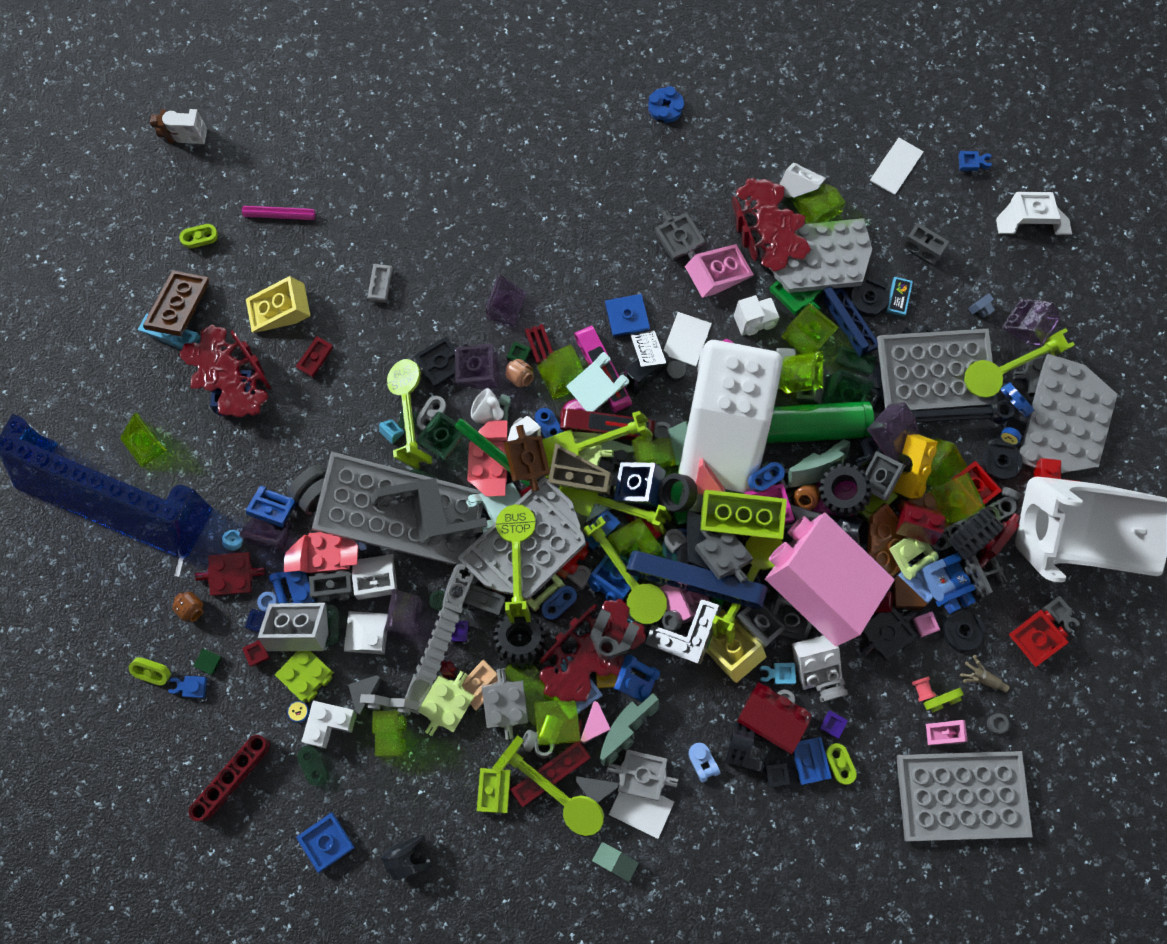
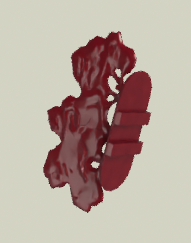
(773, 224)
(221, 371)
(575, 681)

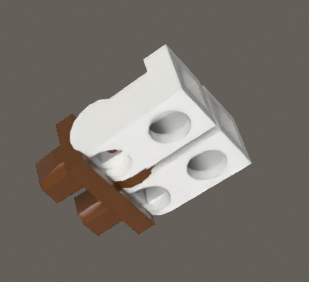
(180, 126)

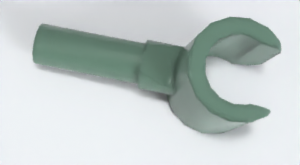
(506, 402)

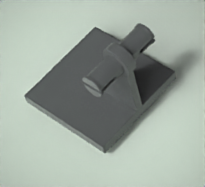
(978, 578)

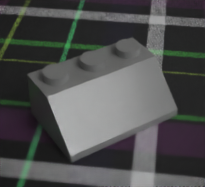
(294, 627)

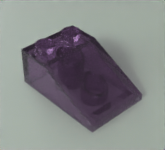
(892, 429)

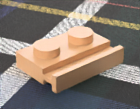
(481, 675)

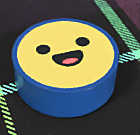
(1010, 435)
(298, 711)

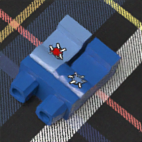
(948, 583)

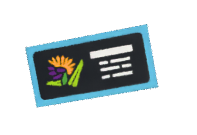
(899, 296)

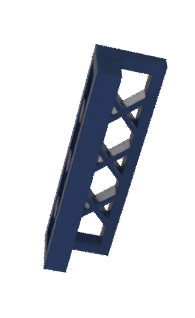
(848, 324)

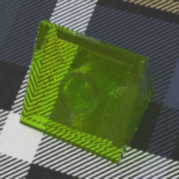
(141, 441)

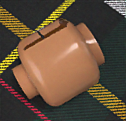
(519, 373)

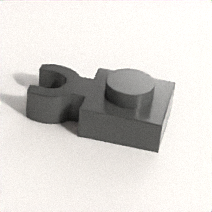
(1060, 612)

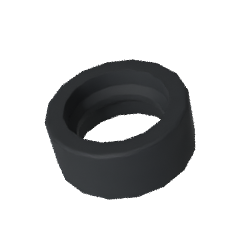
(690, 496)

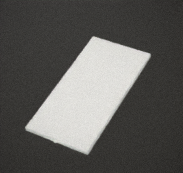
(896, 166)

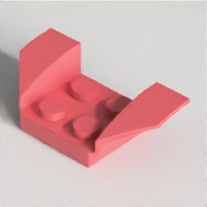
(483, 470)
(321, 554)

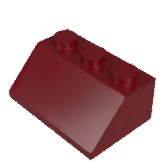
(774, 717)

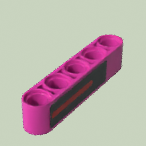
(591, 348)

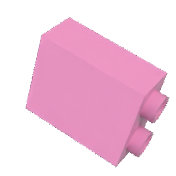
(828, 578)

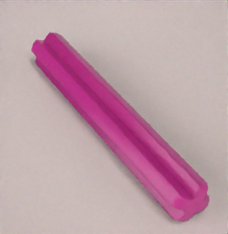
(278, 212)

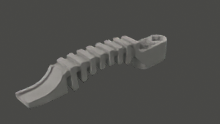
(441, 637)

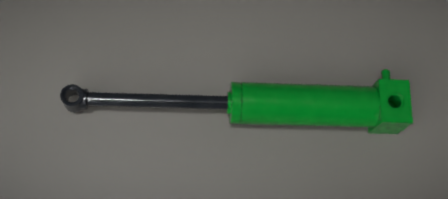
(853, 419)

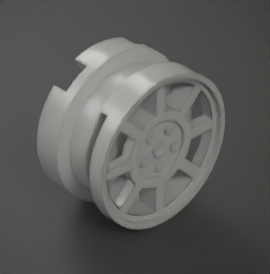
(833, 692)

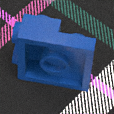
(609, 580)

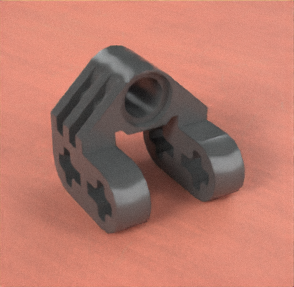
(617, 649)

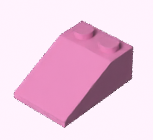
(718, 270)

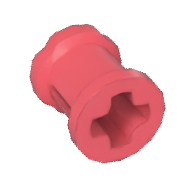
(924, 689)

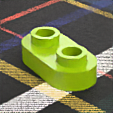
(199, 236)
(149, 671)
(936, 703)
(841, 763)

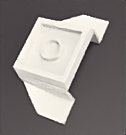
(1033, 209)

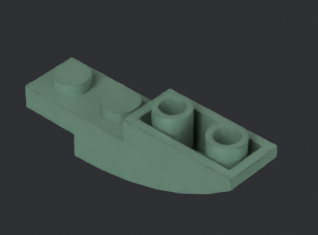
(814, 466)
(621, 734)

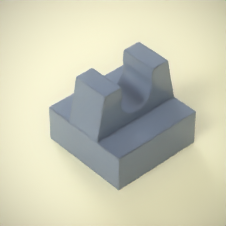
(982, 306)

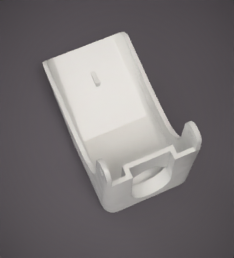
(731, 412)
(1091, 528)

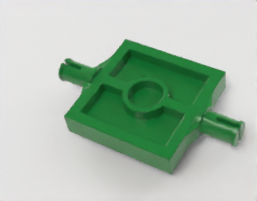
(794, 301)

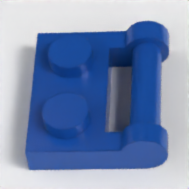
(269, 510)
(297, 583)
(633, 685)

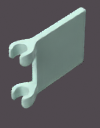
(593, 386)
(494, 504)

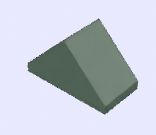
(615, 861)

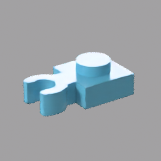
(782, 673)

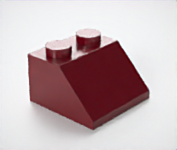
(920, 522)

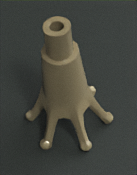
(984, 677)

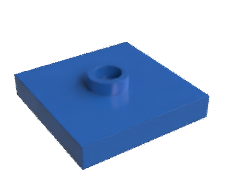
(627, 315)
(325, 842)

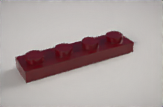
(552, 771)

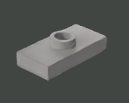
(380, 283)

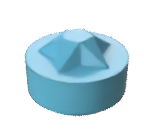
(231, 540)

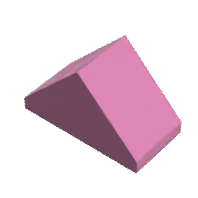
(596, 724)
(946, 733)

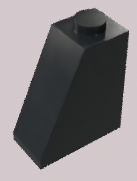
(640, 376)
(694, 537)

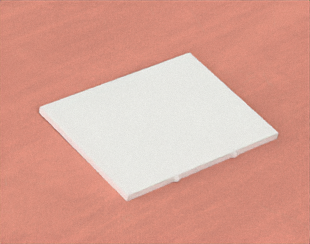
(687, 339)
(642, 812)

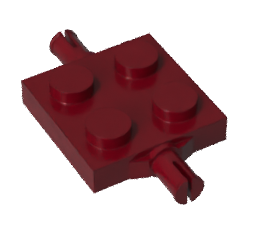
(997, 543)
(230, 574)

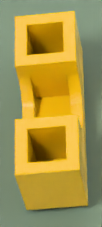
(921, 452)

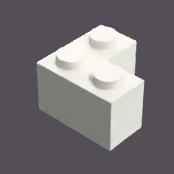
(755, 315)
(322, 720)

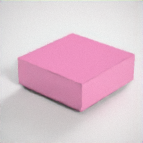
(926, 624)

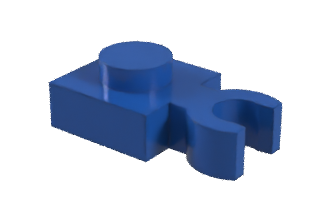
(972, 161)
(192, 686)

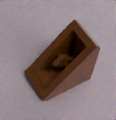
(905, 597)

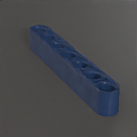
(696, 580)

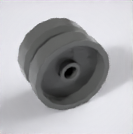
(307, 488)

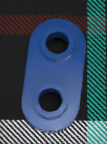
(549, 424)
(765, 478)
(557, 602)

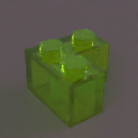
(657, 451)
(634, 537)
(388, 732)

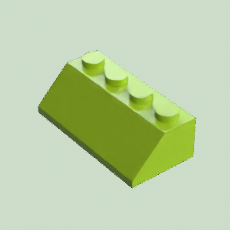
(743, 514)

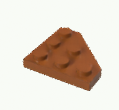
(882, 537)

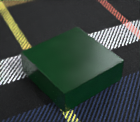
(518, 351)
(207, 661)

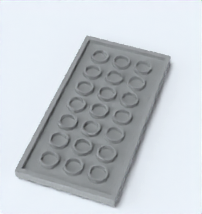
(348, 512)

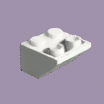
(374, 577)
(817, 661)

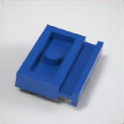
(811, 761)

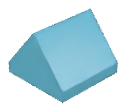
(390, 430)

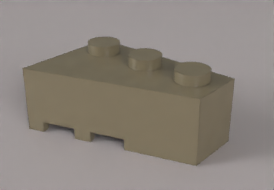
(577, 473)

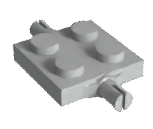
(504, 704)
(642, 775)

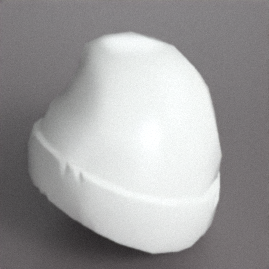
(486, 408)

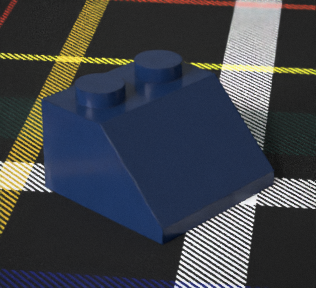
(639, 484)

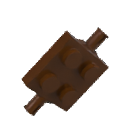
(527, 458)

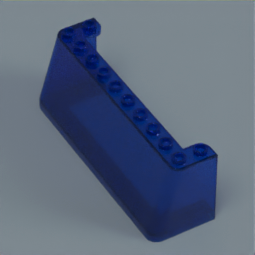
(159, 523)

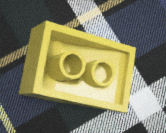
(278, 305)
(740, 656)

